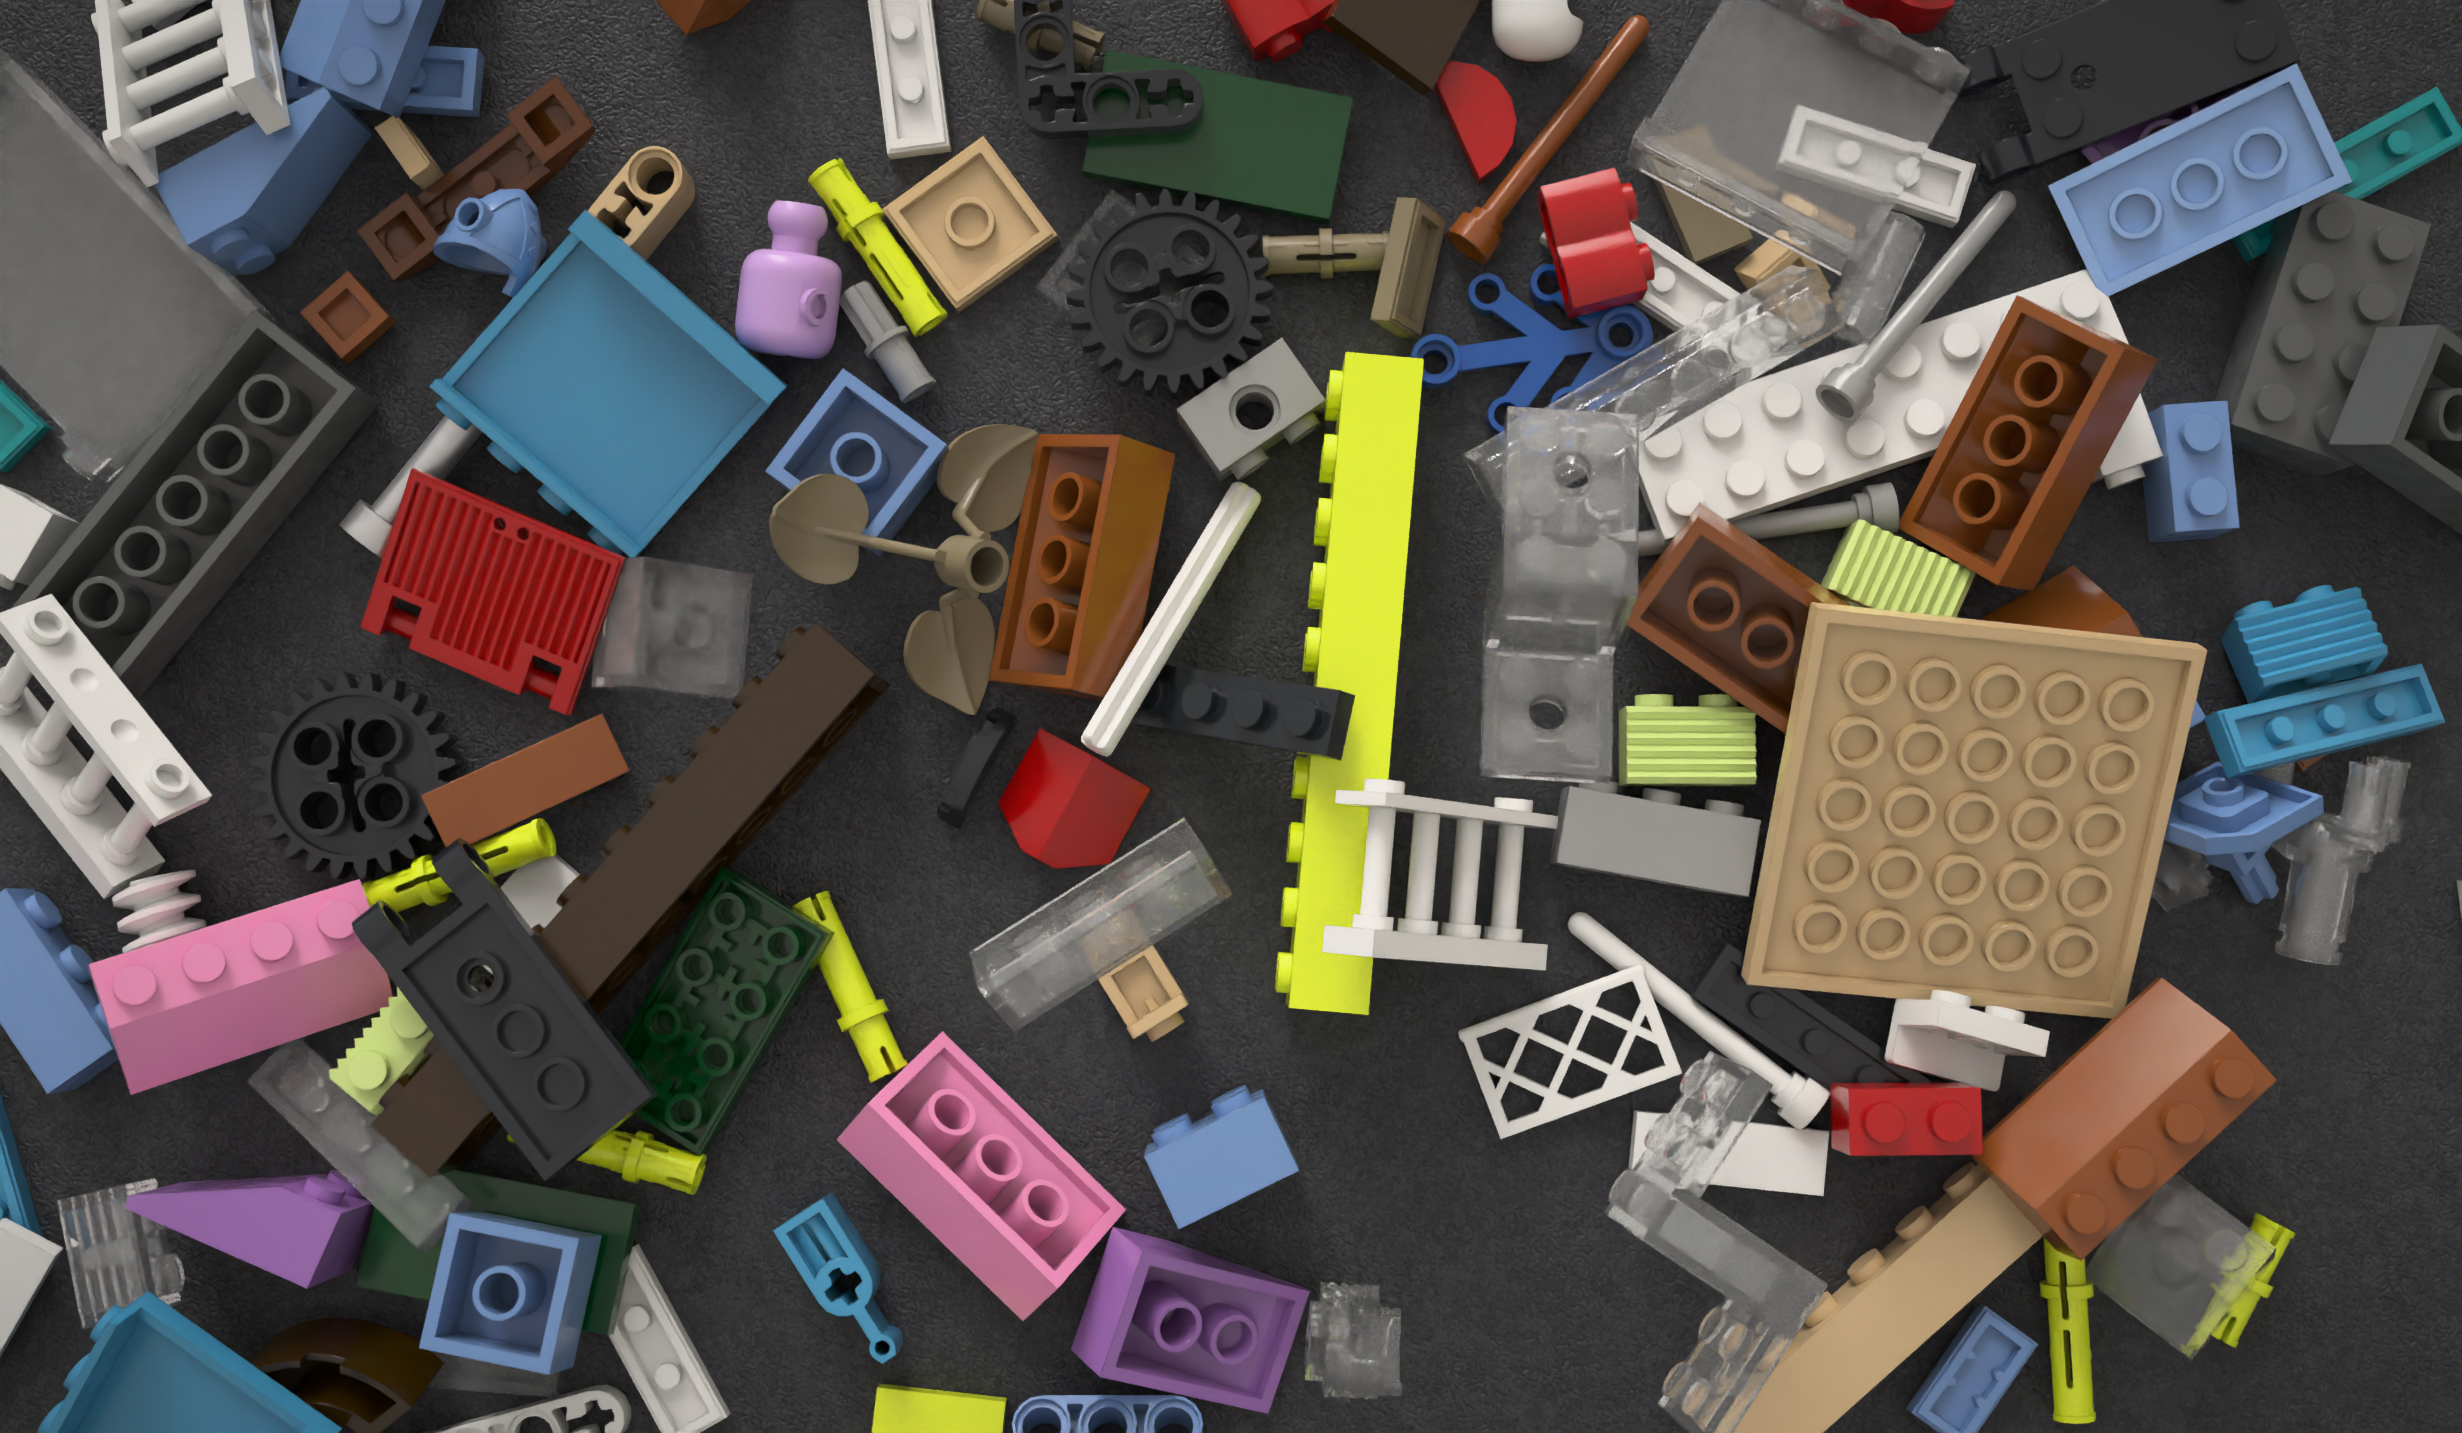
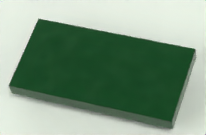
(1251, 149)
(720, 1005)
(400, 1268)

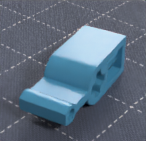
(821, 1243)

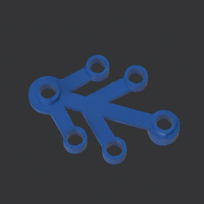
(1541, 345)

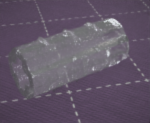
(1878, 281)

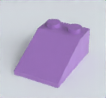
(283, 1224)
(1188, 1322)

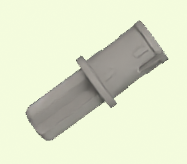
(886, 342)

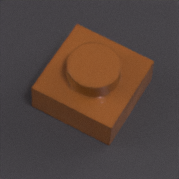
(348, 317)

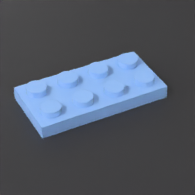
(2200, 182)

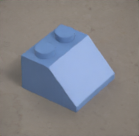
(362, 47)

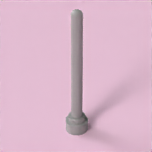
(1850, 388)
(1875, 505)

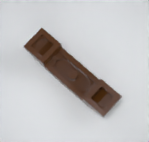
(524, 156)

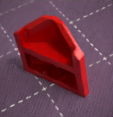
(1069, 804)

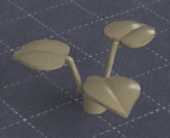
(986, 475)

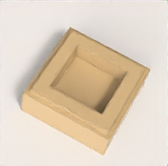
(410, 152)

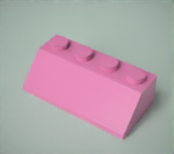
(239, 987)
(981, 1175)

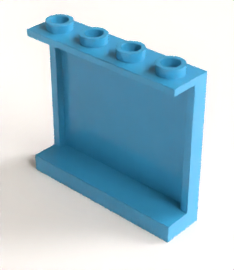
(608, 388)
(171, 1376)

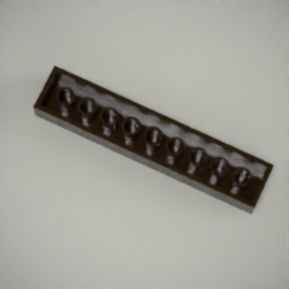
(658, 868)

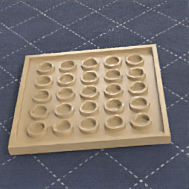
(1970, 810)

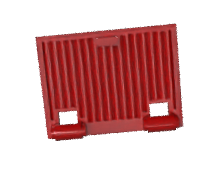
(491, 591)

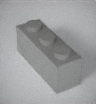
(1656, 838)

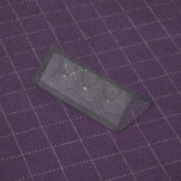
(1098, 925)

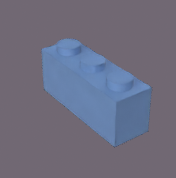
(49, 995)

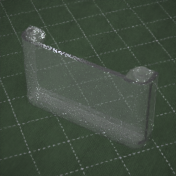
(97, 287)

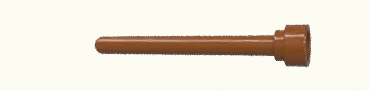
(1478, 232)

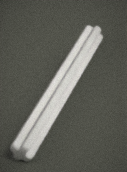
(1170, 619)

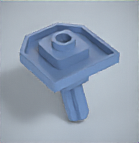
(2238, 822)

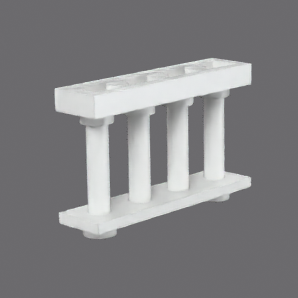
(244, 51)
(125, 742)
(1417, 933)

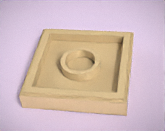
(970, 224)

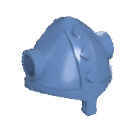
(495, 237)

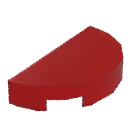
(1479, 115)

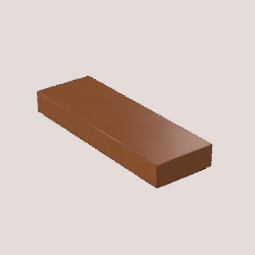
(526, 782)

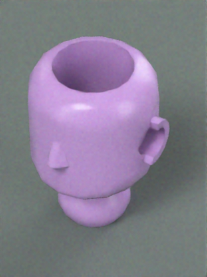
(788, 291)

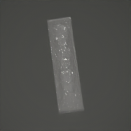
(341, 1130)

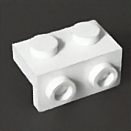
(1958, 1042)

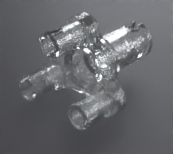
(2332, 853)

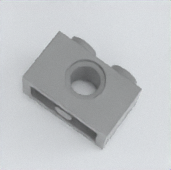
(1268, 378)

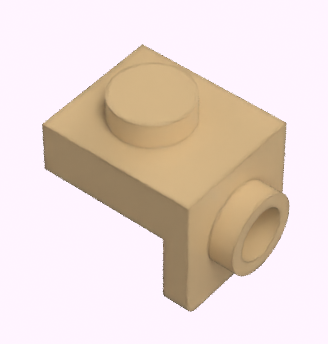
(1145, 995)

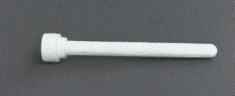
(1796, 1095)

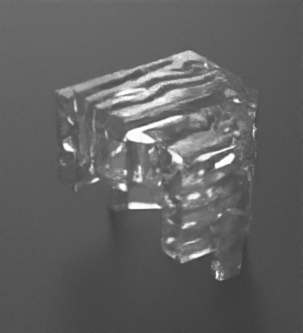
(1353, 1342)

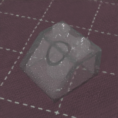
(675, 631)
(2180, 1265)

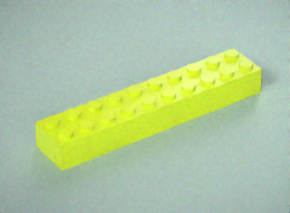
(1354, 652)

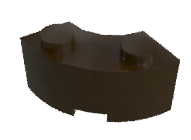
(350, 1370)

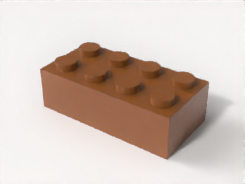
(1730, 612)

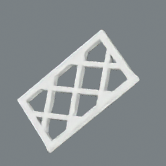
(1554, 1103)

